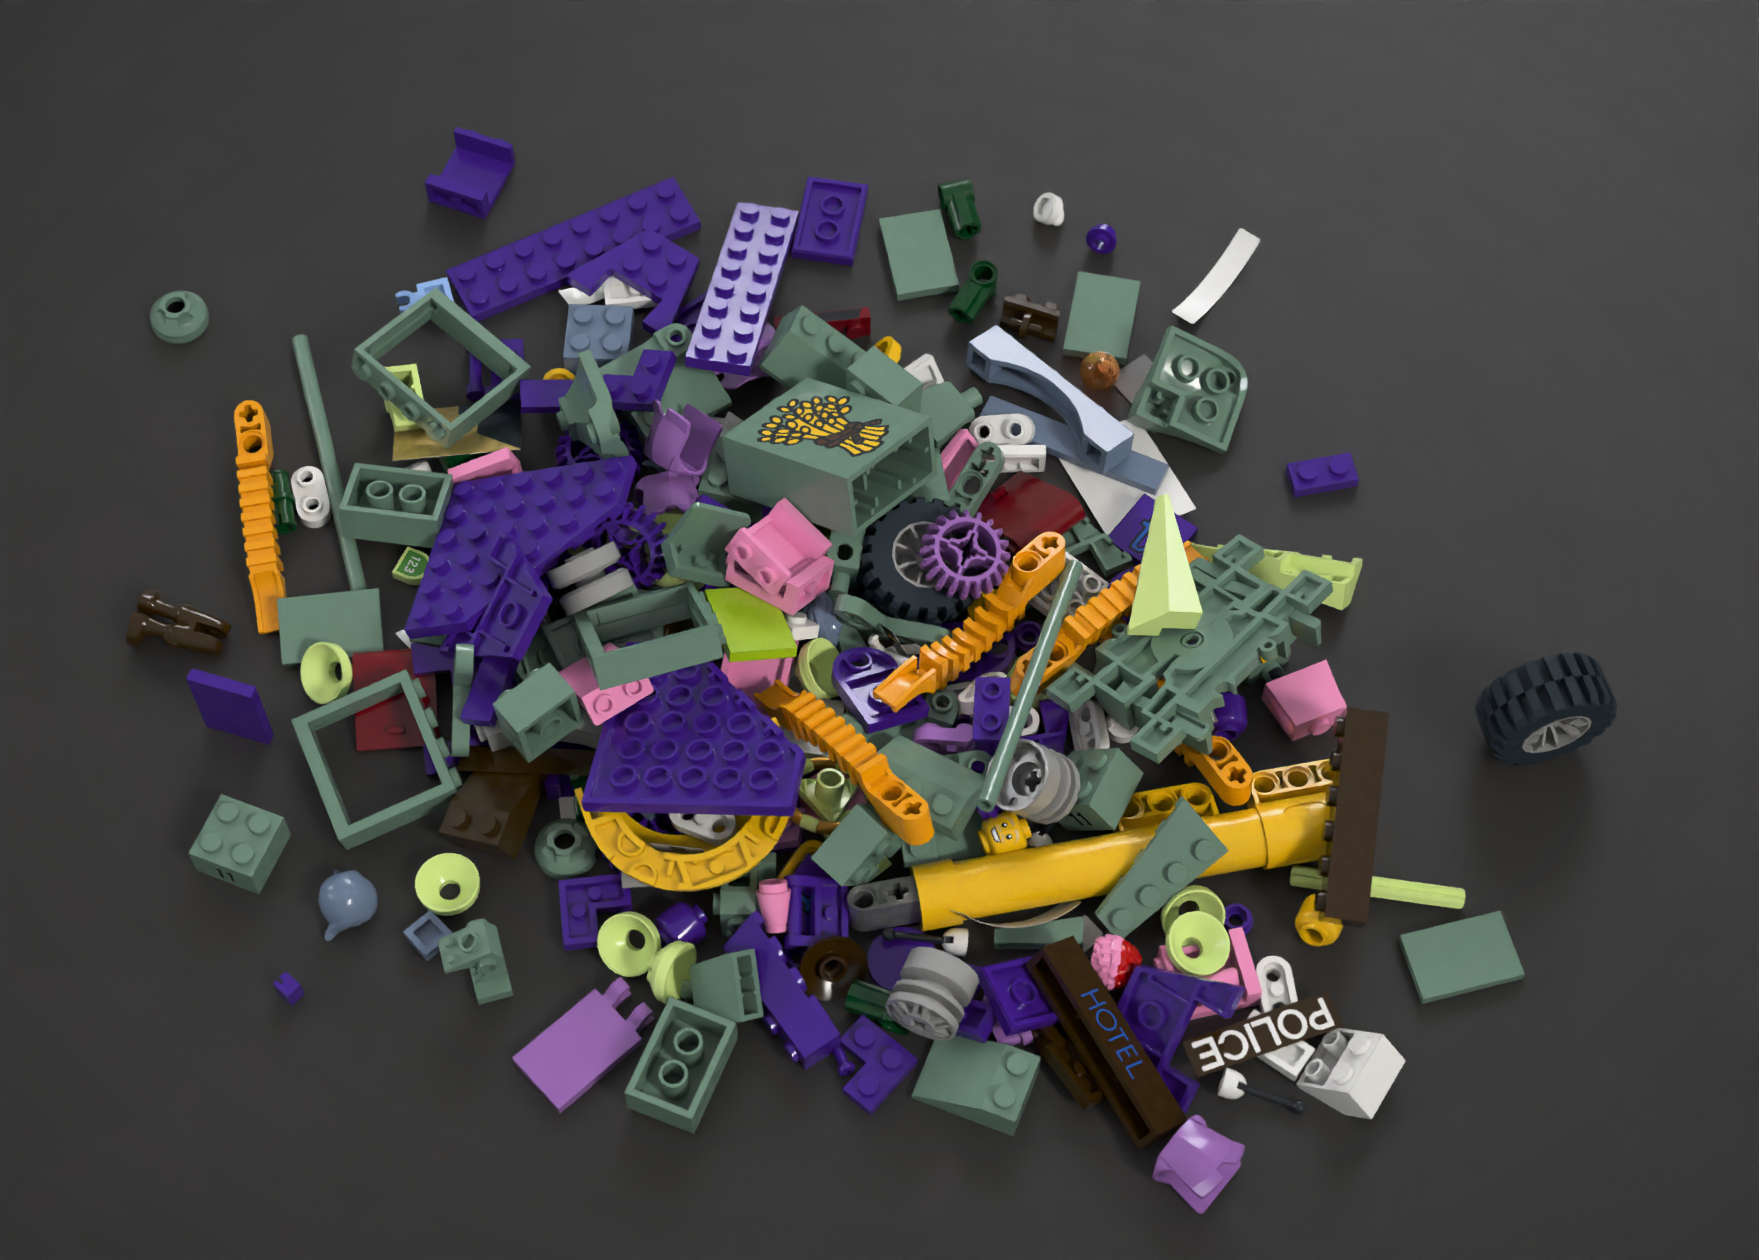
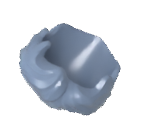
(821, 612)

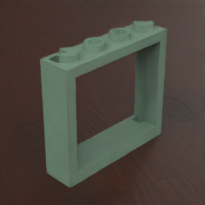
(469, 335)
(655, 655)
(354, 834)

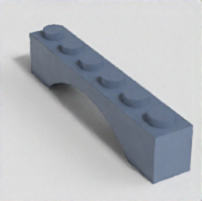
(1004, 361)

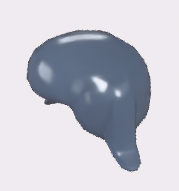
(346, 901)

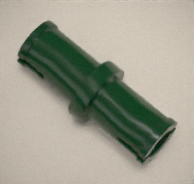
(284, 503)

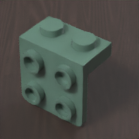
(698, 543)

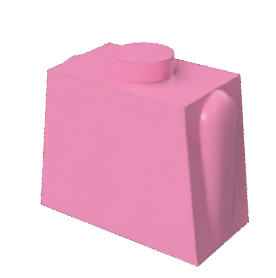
(1305, 700)

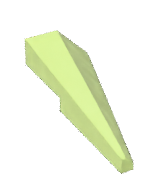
(1284, 566)
(1165, 582)

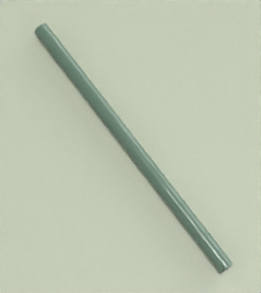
(327, 457)
(1029, 687)

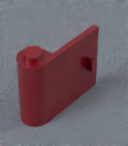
(1029, 508)
(391, 721)

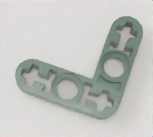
(992, 469)
(867, 619)
(461, 687)

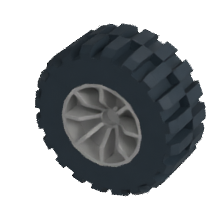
(893, 571)
(1545, 708)

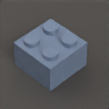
(602, 329)

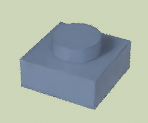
(425, 933)

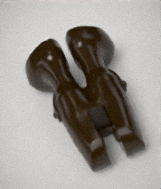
(191, 629)

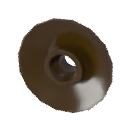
(832, 981)

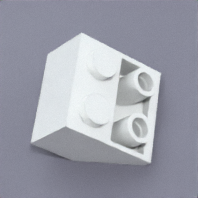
(1352, 1071)

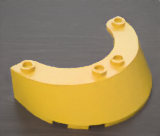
(628, 848)

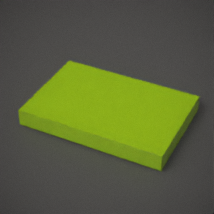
(750, 626)

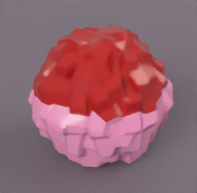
(1114, 961)

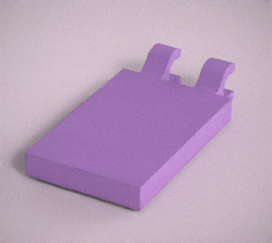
(583, 1045)

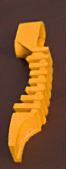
(257, 513)
(1028, 574)
(1087, 626)
(1228, 776)
(892, 799)

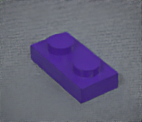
(1322, 474)

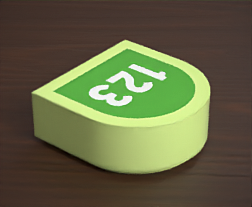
(411, 566)

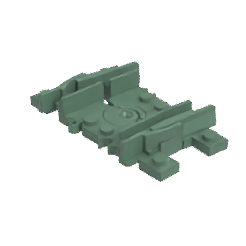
(1237, 626)

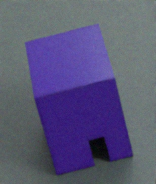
(289, 990)

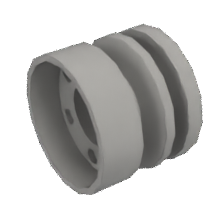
(1039, 783)
(932, 993)

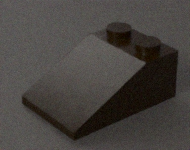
(493, 812)

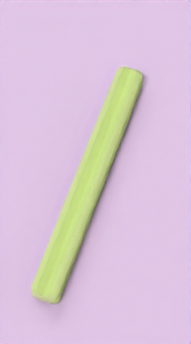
(1390, 889)

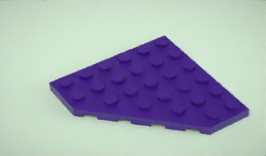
(542, 512)
(694, 751)

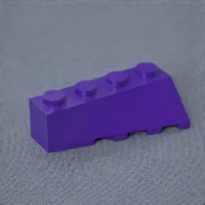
(787, 1010)

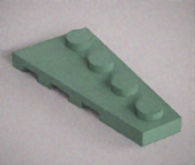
(1169, 863)

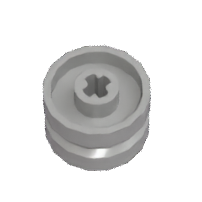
(589, 577)

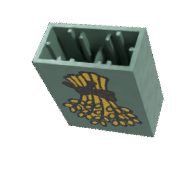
(830, 455)

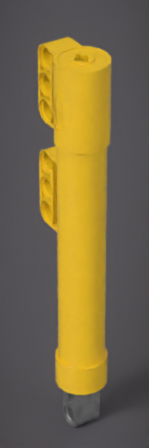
(1274, 832)

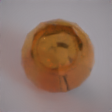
(1099, 371)

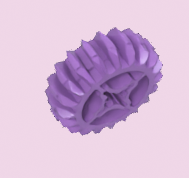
(991, 561)

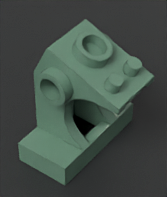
(738, 898)
(481, 951)

